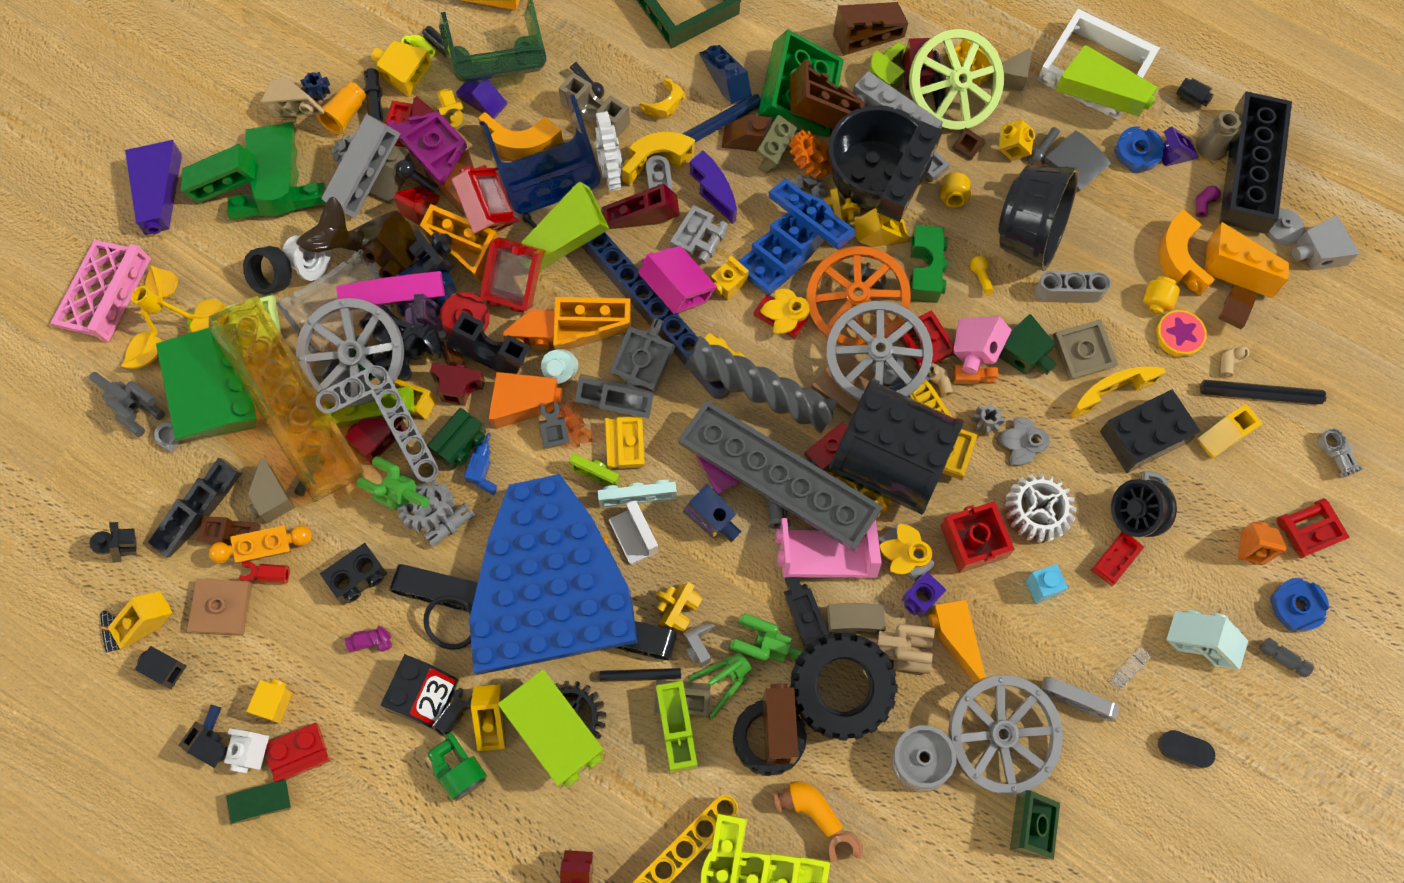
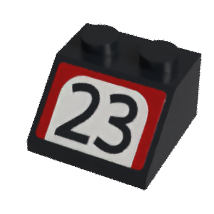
(419, 691)

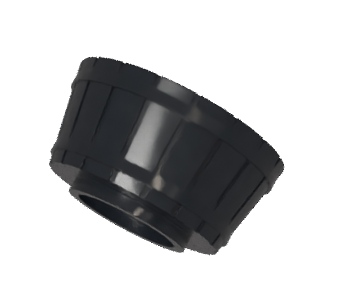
(868, 150)
(1037, 213)

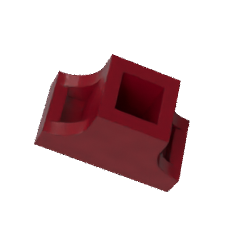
(456, 382)
(576, 867)

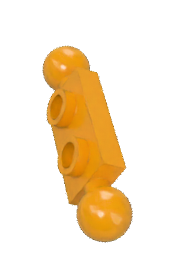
(260, 544)

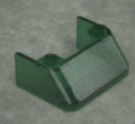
(524, 58)

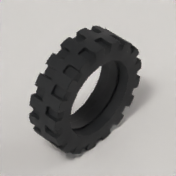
(747, 757)

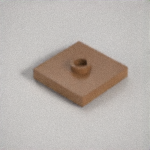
(830, 390)
(219, 607)

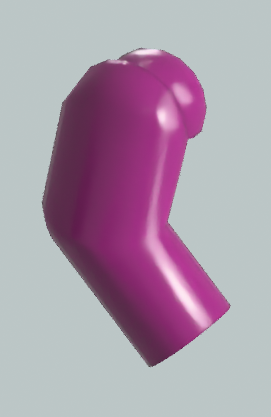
(1209, 194)

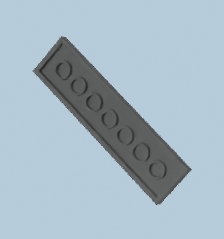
(780, 475)

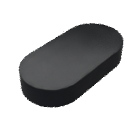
(1186, 749)

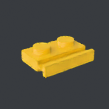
(625, 442)

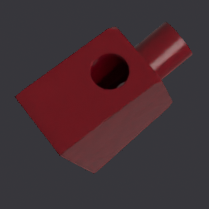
(911, 50)

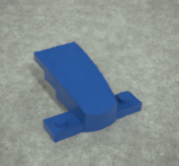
(793, 237)

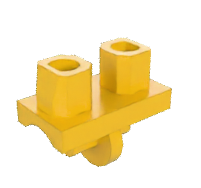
(449, 107)
(848, 210)
(683, 597)

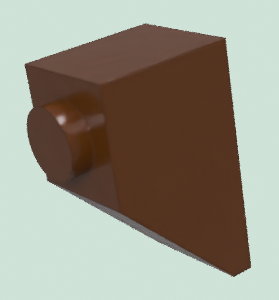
(746, 132)

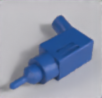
(479, 467)

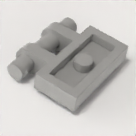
(692, 231)

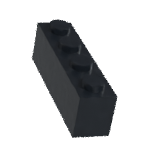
(909, 171)

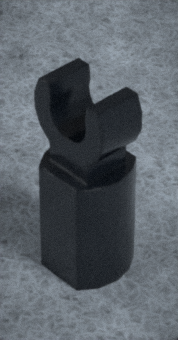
(451, 714)

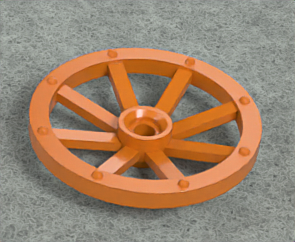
(857, 252)

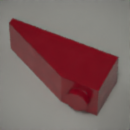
(643, 208)

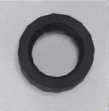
(254, 275)

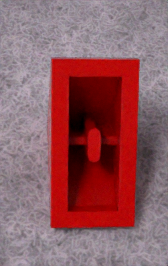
(415, 202)

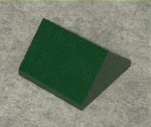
(1035, 825)

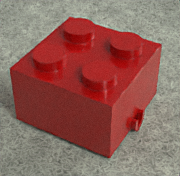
(977, 536)

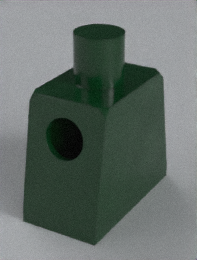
(1028, 347)

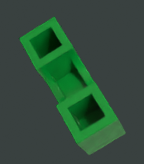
(928, 282)

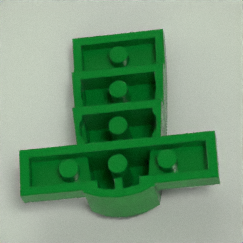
(275, 176)

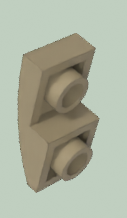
(855, 617)

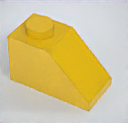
(878, 230)
(139, 618)
(488, 717)

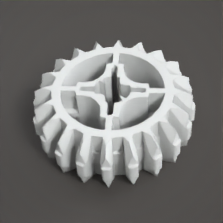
(1031, 489)

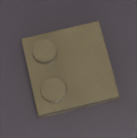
(1085, 349)

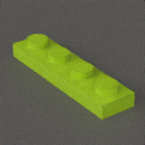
(354, 414)

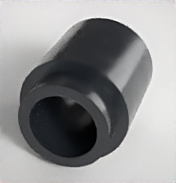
(1195, 93)

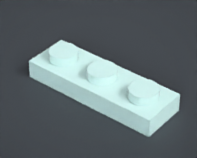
(659, 491)

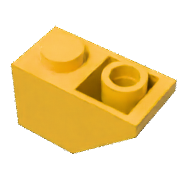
(1229, 431)

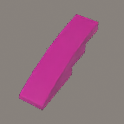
(395, 289)

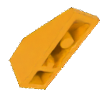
(957, 634)

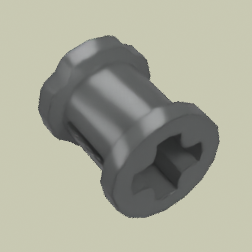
(776, 514)

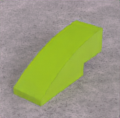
(676, 727)

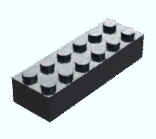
(1256, 163)

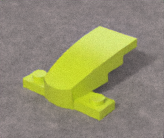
(733, 864)

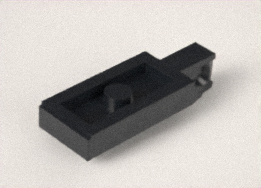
(804, 611)

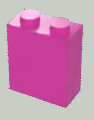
(676, 279)

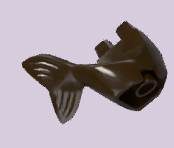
(381, 239)

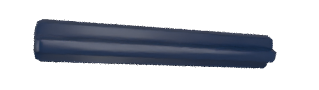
(724, 118)

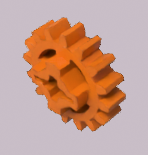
(810, 154)

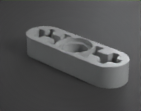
(1080, 699)

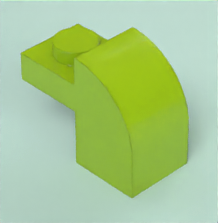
(885, 65)

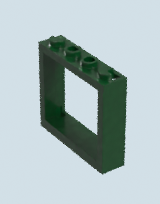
(692, 27)

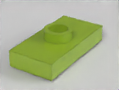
(594, 470)

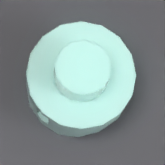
(559, 365)

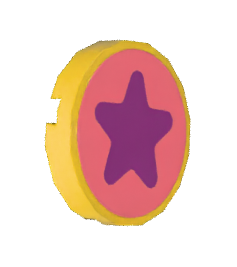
(1181, 333)

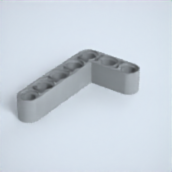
(389, 415)

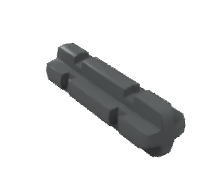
(1286, 657)

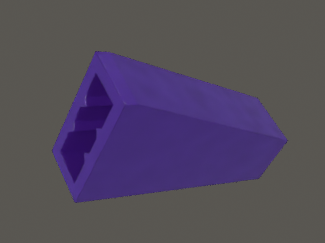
(153, 184)

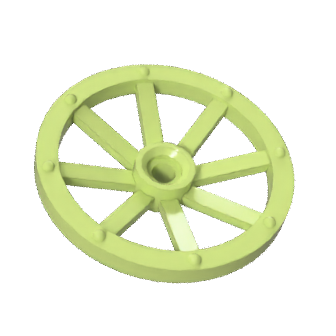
(952, 77)

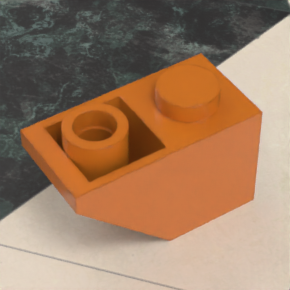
(534, 329)

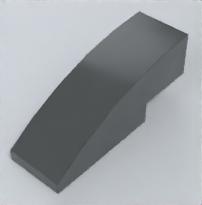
(614, 396)

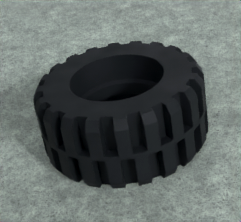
(880, 694)

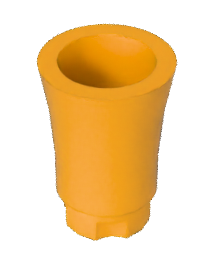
(341, 108)

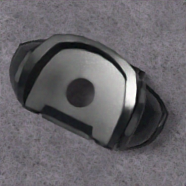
(415, 341)

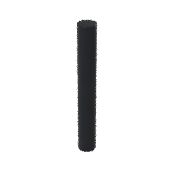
(640, 674)

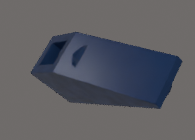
(727, 73)

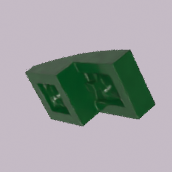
(257, 802)

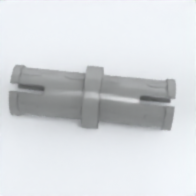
(451, 526)

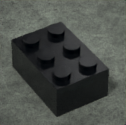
(1149, 431)

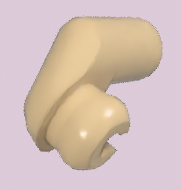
(941, 378)

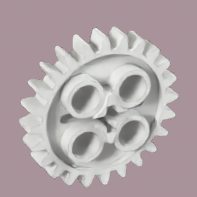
(608, 151)

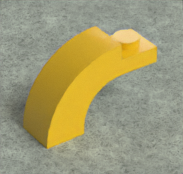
(673, 146)

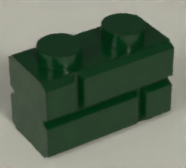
(457, 439)

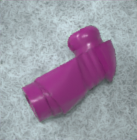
(364, 639)

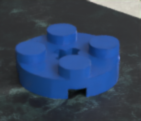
(1137, 160)
(1289, 615)

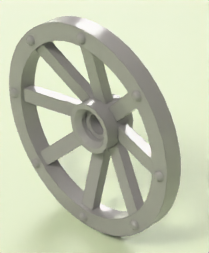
(346, 347)
(873, 355)
(1010, 735)

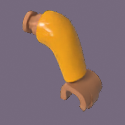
(810, 801)

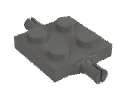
(643, 357)

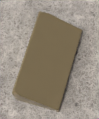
(696, 696)

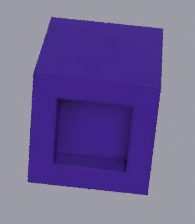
(930, 587)

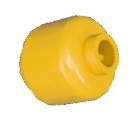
(955, 189)
(1161, 295)

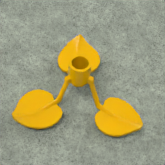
(159, 286)

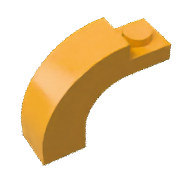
(519, 144)
(1175, 256)

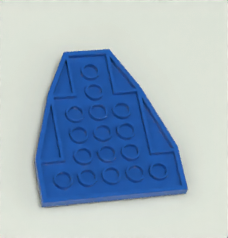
(546, 583)

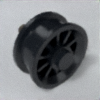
(1143, 508)

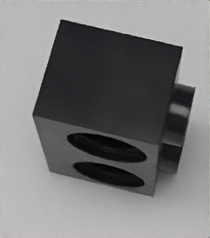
(350, 568)

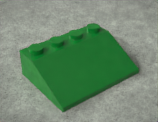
(786, 56)
(203, 388)

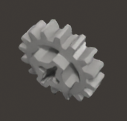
(433, 513)

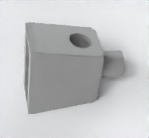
(1326, 246)

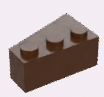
(868, 25)
(819, 99)

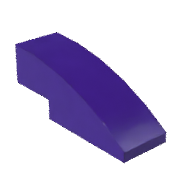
(713, 185)

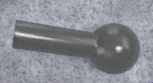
(1039, 153)

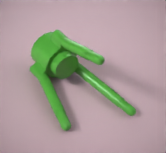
(735, 668)

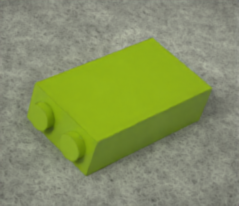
(552, 729)

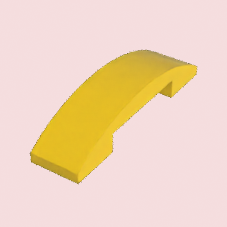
(1139, 377)

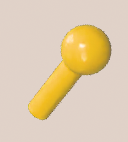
(979, 266)

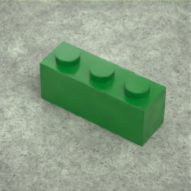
(218, 173)

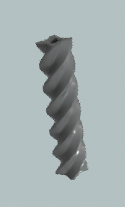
(760, 384)

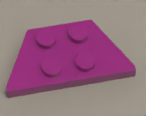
(432, 143)

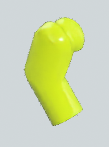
(418, 41)

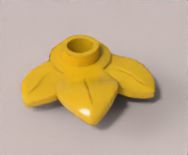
(782, 310)
(902, 550)

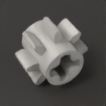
(983, 415)

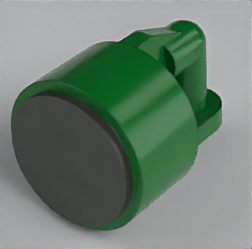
(462, 778)

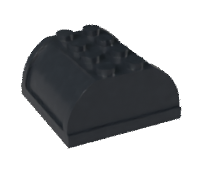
(896, 447)

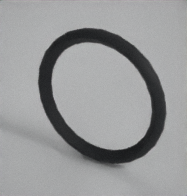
(427, 627)

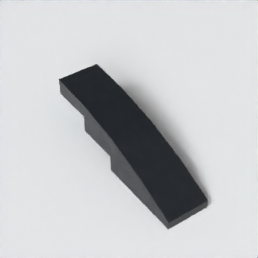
(200, 501)

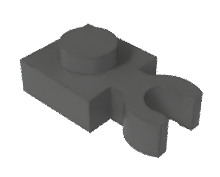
(553, 429)

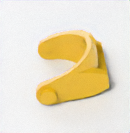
(666, 107)

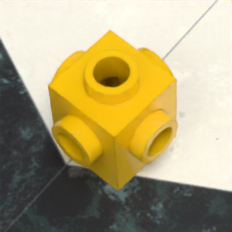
(1016, 140)

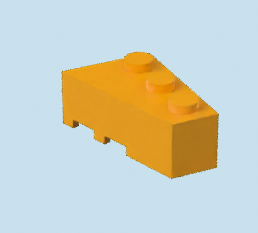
(467, 248)

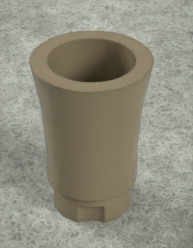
(1216, 140)

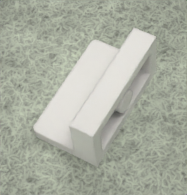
(634, 534)

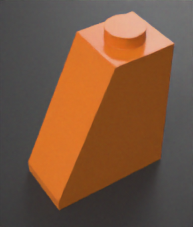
(519, 397)

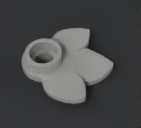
(1020, 441)

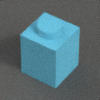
(1046, 584)

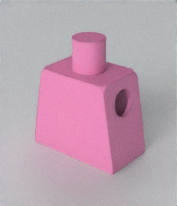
(980, 341)

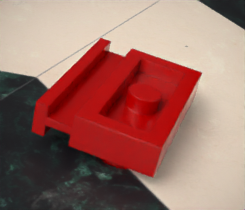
(296, 752)

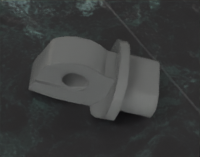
(866, 272)

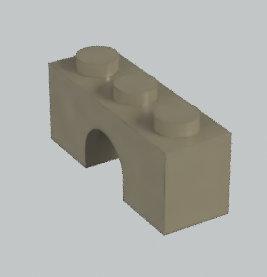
(590, 104)

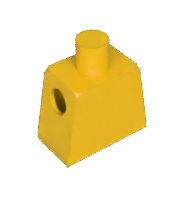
(402, 65)

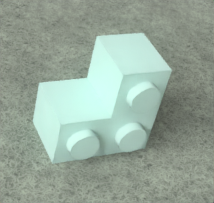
(1208, 636)

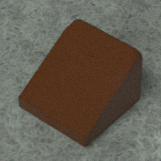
(969, 143)

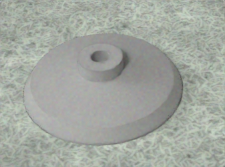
(1287, 228)

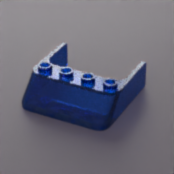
(548, 174)

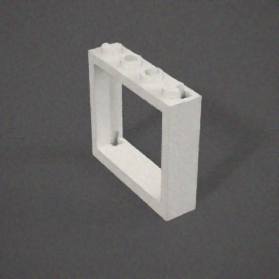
(1106, 36)

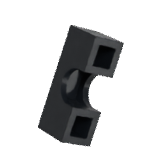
(470, 340)

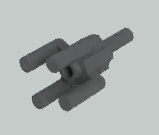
(125, 400)

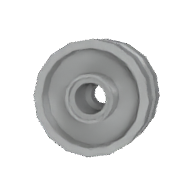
(915, 773)

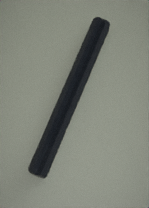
(1264, 392)

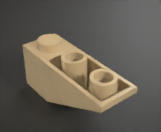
(287, 99)

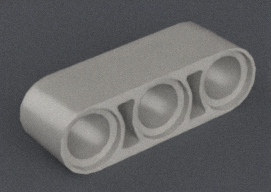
(1082, 281)

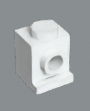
(245, 750)

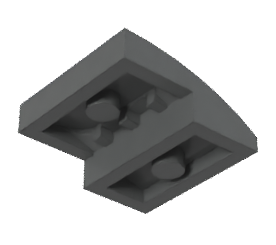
(1079, 153)

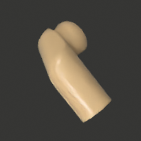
(1231, 358)

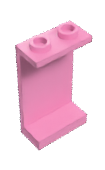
(818, 555)

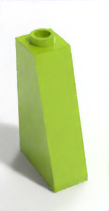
(1106, 83)
(568, 225)

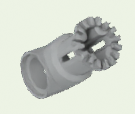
(1341, 453)

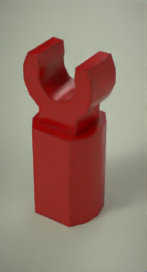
(266, 573)

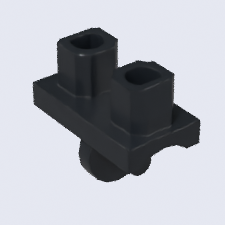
(425, 244)
(117, 543)

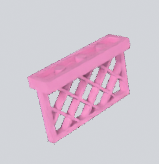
(116, 293)

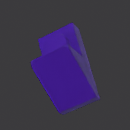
(482, 97)
(1177, 148)

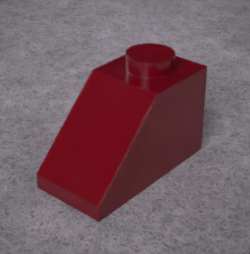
(372, 436)

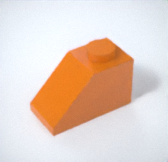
(1260, 543)

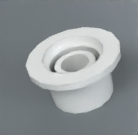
(307, 264)

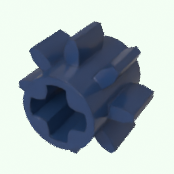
(315, 86)

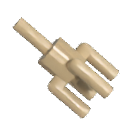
(899, 644)

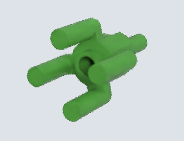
(394, 489)
(767, 643)

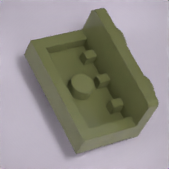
(775, 143)

